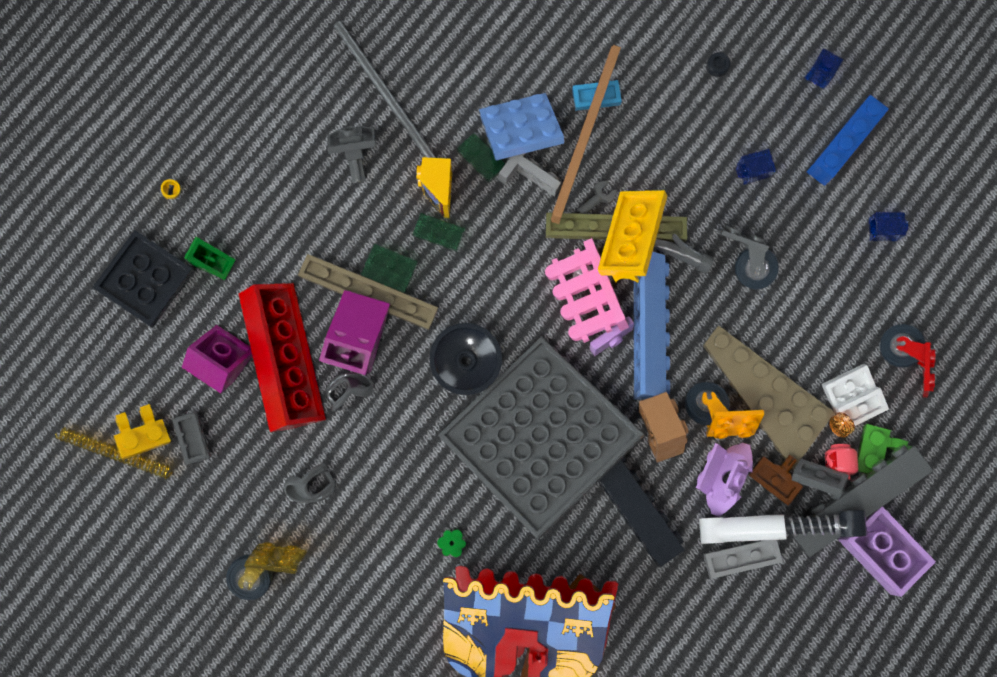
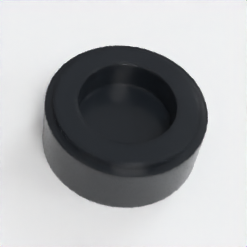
(718, 64)

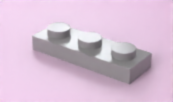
(742, 558)

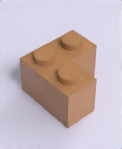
(664, 427)

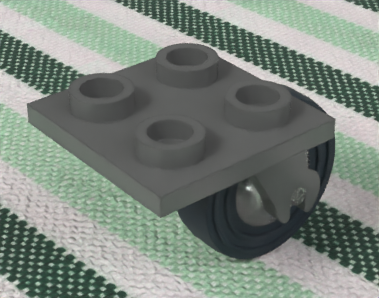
(756, 265)

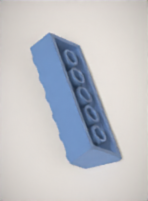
(650, 330)

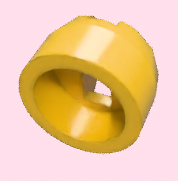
(165, 189)

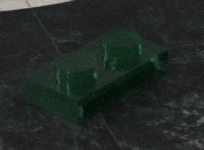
(480, 157)

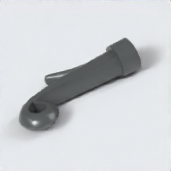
(683, 252)

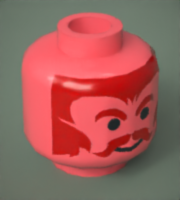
(842, 459)

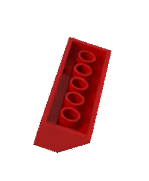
(281, 356)

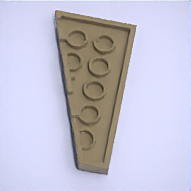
(790, 413)

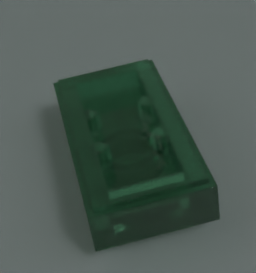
(438, 232)

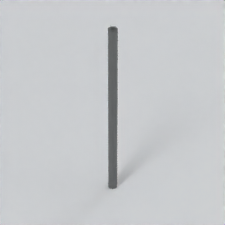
(384, 91)

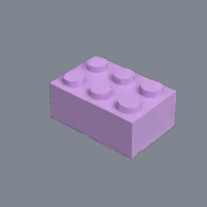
(889, 553)

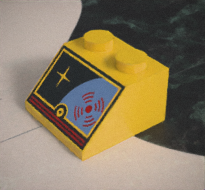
(436, 182)

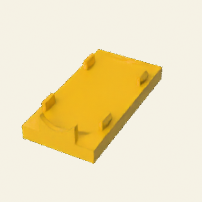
(632, 234)

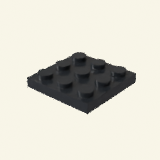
(143, 278)

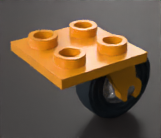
(709, 406)

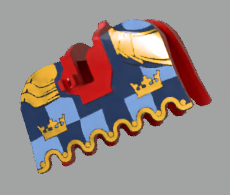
(495, 621)

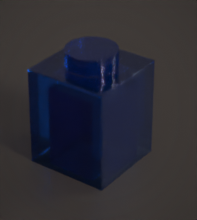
(824, 68)
(755, 166)
(887, 226)

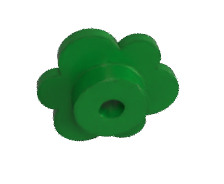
(444, 543)

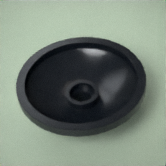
(460, 342)

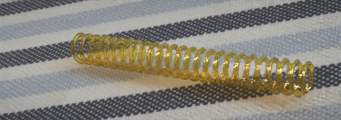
(68, 433)

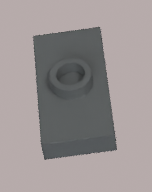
(191, 438)

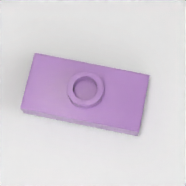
(610, 339)

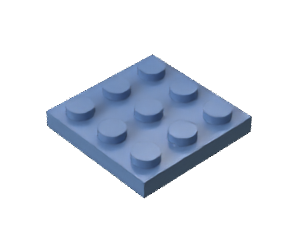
(521, 126)

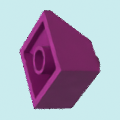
(217, 358)

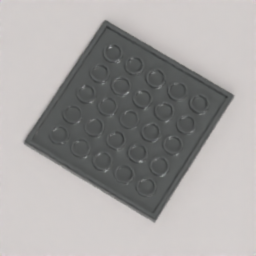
(540, 437)

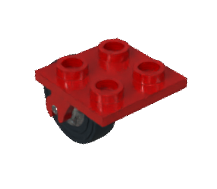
(905, 347)

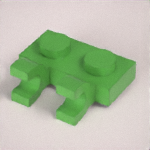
(874, 446)

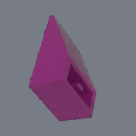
(355, 333)

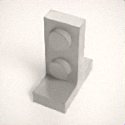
(530, 170)

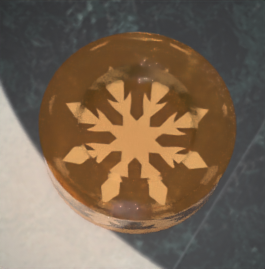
(841, 424)

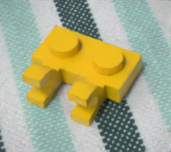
(140, 439)

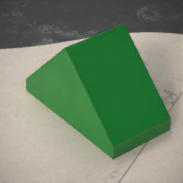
(209, 258)

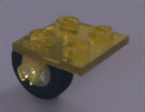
(252, 573)

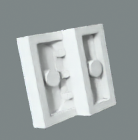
(855, 395)

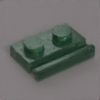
(389, 268)

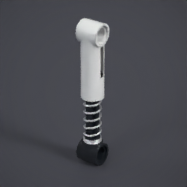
(777, 527)

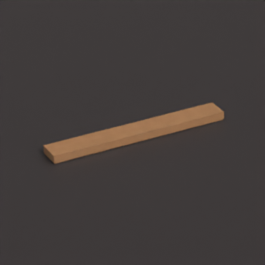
(585, 134)

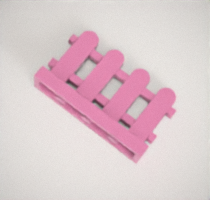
(591, 302)

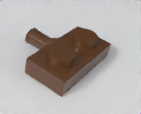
(776, 478)

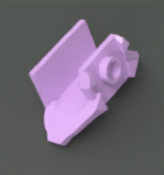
(710, 481)

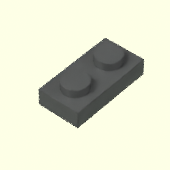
(820, 477)

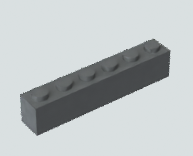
(869, 492)

